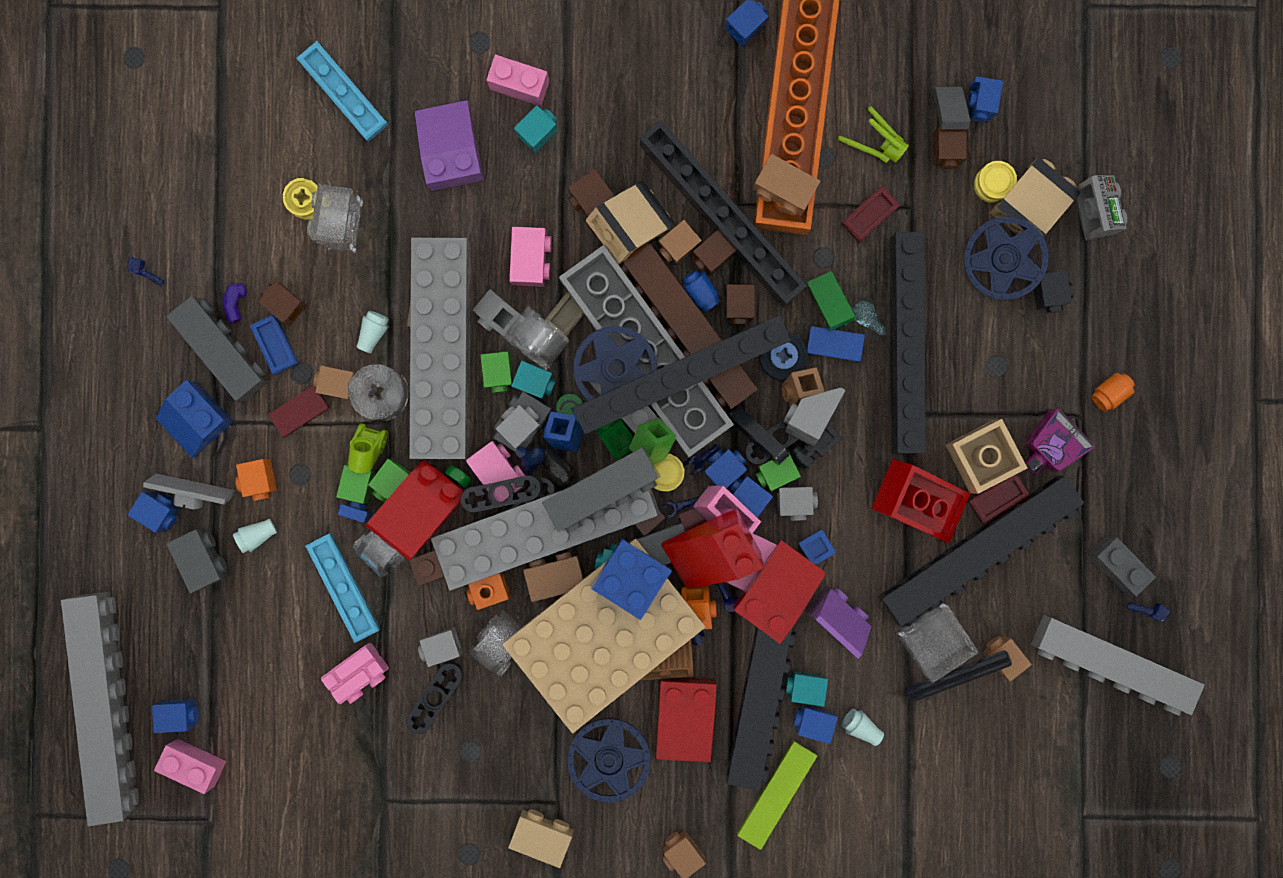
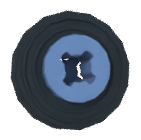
(781, 365)

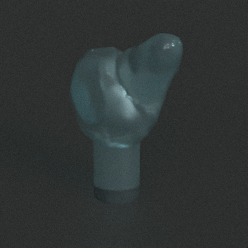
(866, 316)

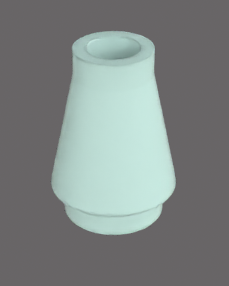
(371, 331)
(253, 535)
(860, 726)

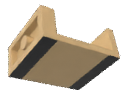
(1037, 197)
(629, 221)

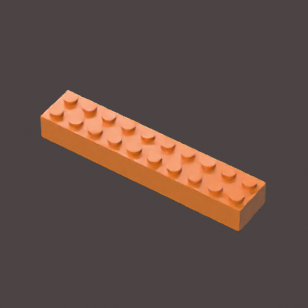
(798, 101)

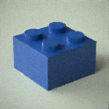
(631, 579)

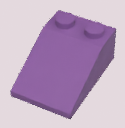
(448, 146)
(841, 620)

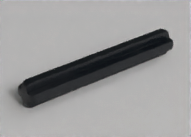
(959, 676)

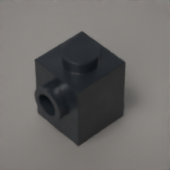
(1054, 292)

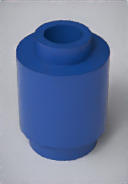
(700, 290)

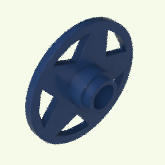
(1006, 258)
(613, 363)
(609, 760)

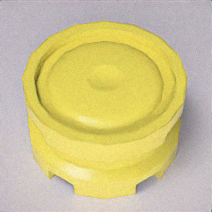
(994, 181)
(298, 197)
(671, 473)

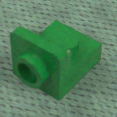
(616, 438)

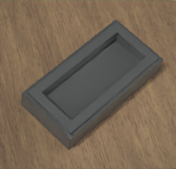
(951, 108)

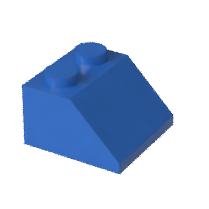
(192, 417)

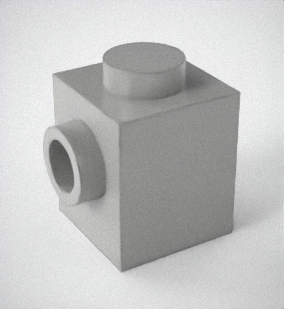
(495, 313)
(518, 425)
(796, 502)
(440, 647)

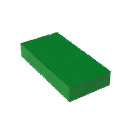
(830, 301)

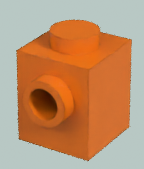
(256, 479)
(488, 591)

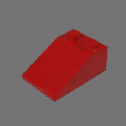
(920, 500)
(416, 510)
(714, 551)
(779, 592)
(686, 719)

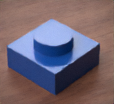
(355, 511)
(816, 547)

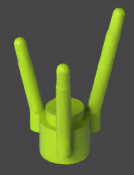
(893, 145)

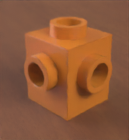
(701, 604)

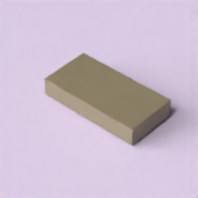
(565, 314)

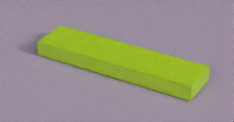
(777, 794)

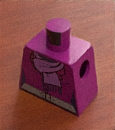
(1055, 443)

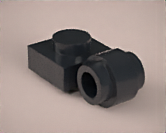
(803, 456)

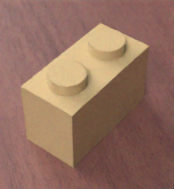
(541, 837)

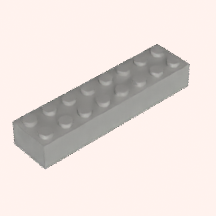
(612, 300)
(440, 348)
(526, 535)
(99, 707)

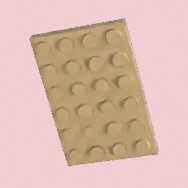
(592, 651)

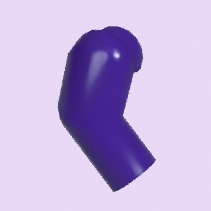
(230, 300)

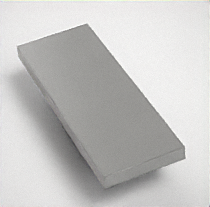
(189, 492)

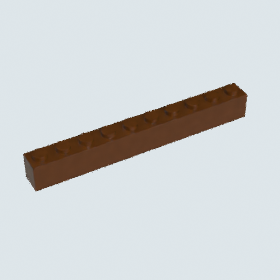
(666, 297)

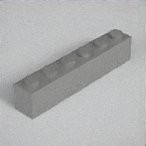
(1118, 665)

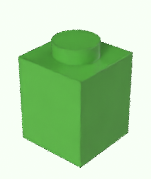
(497, 371)
(655, 438)
(774, 475)
(388, 479)
(355, 486)

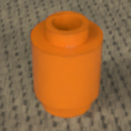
(1113, 392)

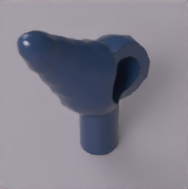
(530, 459)

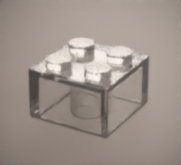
(335, 218)
(937, 643)

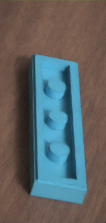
(342, 91)
(343, 587)

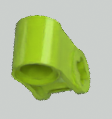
(366, 448)

